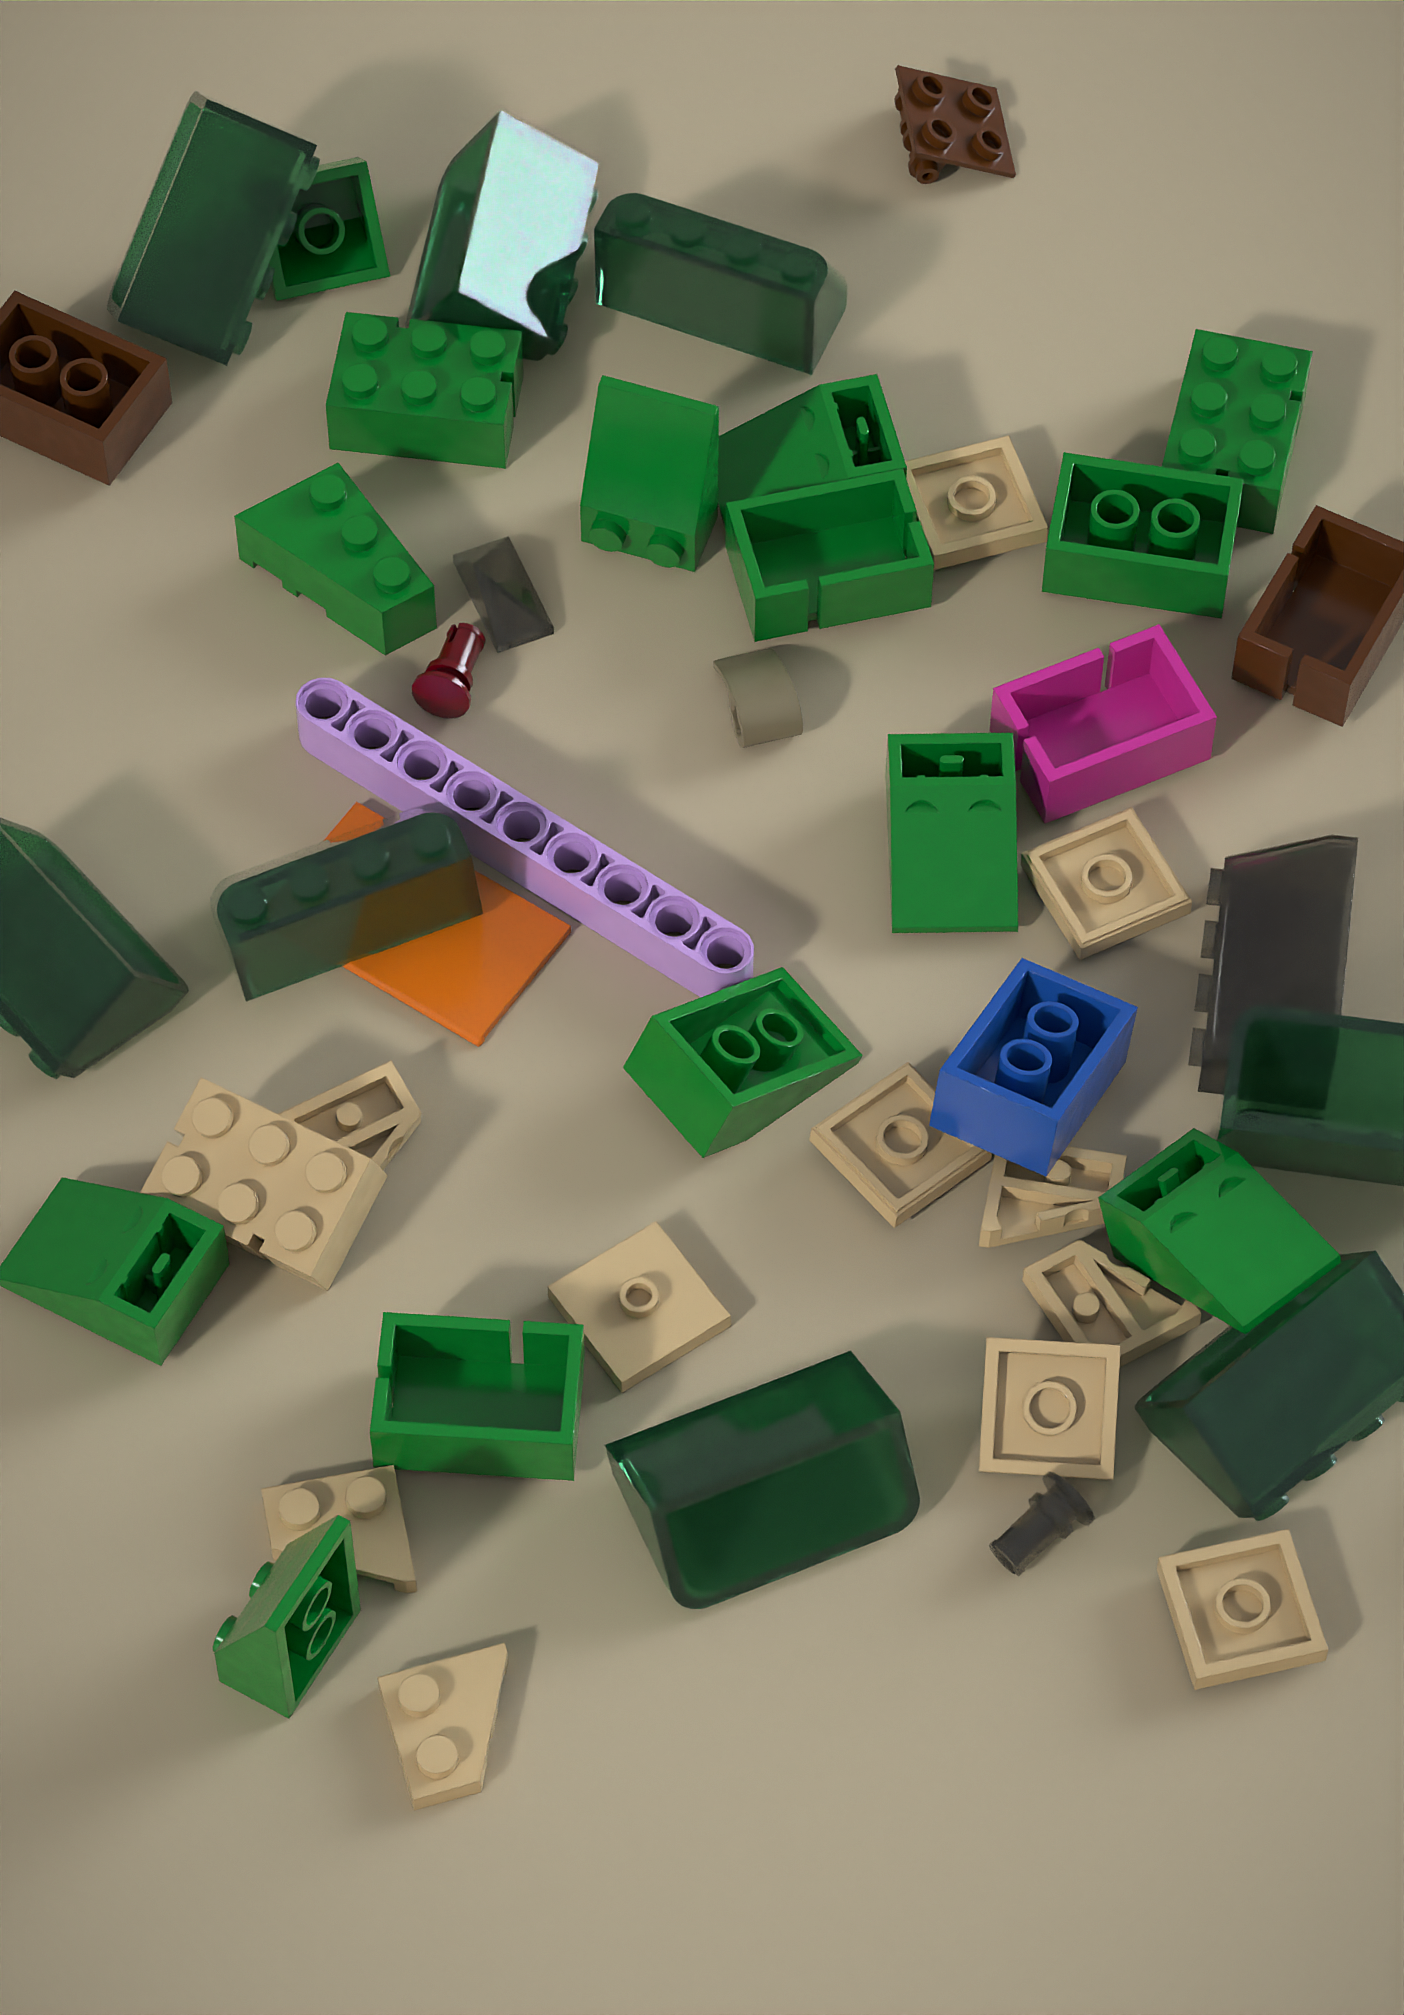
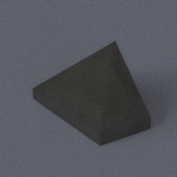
(503, 594)

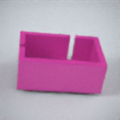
(1096, 744)

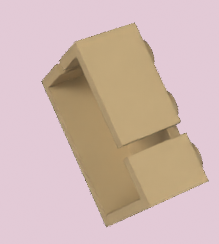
(267, 1182)

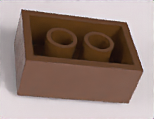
(76, 389)

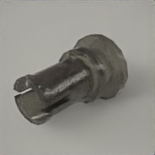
(1041, 1524)

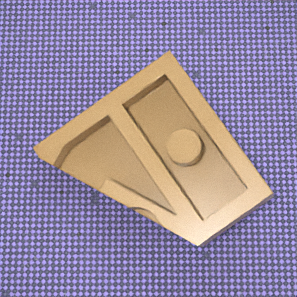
(365, 1113)
(1032, 1206)
(1105, 1303)
(365, 1499)
(445, 1722)

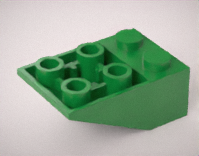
(810, 440)
(952, 832)
(1214, 1232)
(118, 1264)

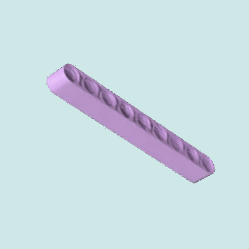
(533, 864)

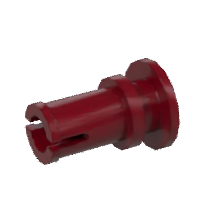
(448, 679)

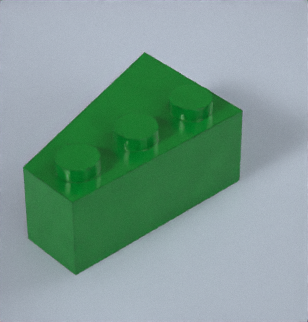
(342, 556)

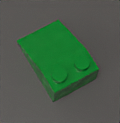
(651, 474)
(738, 1059)
(292, 1620)

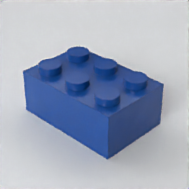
(1033, 1066)

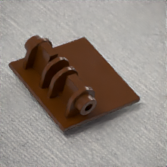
(951, 124)

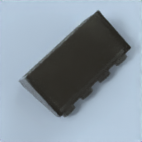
(1273, 941)

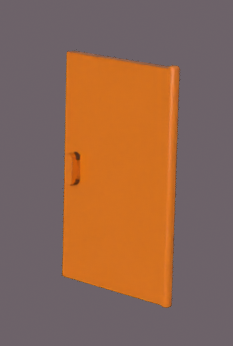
(470, 969)

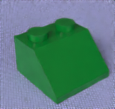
(334, 235)

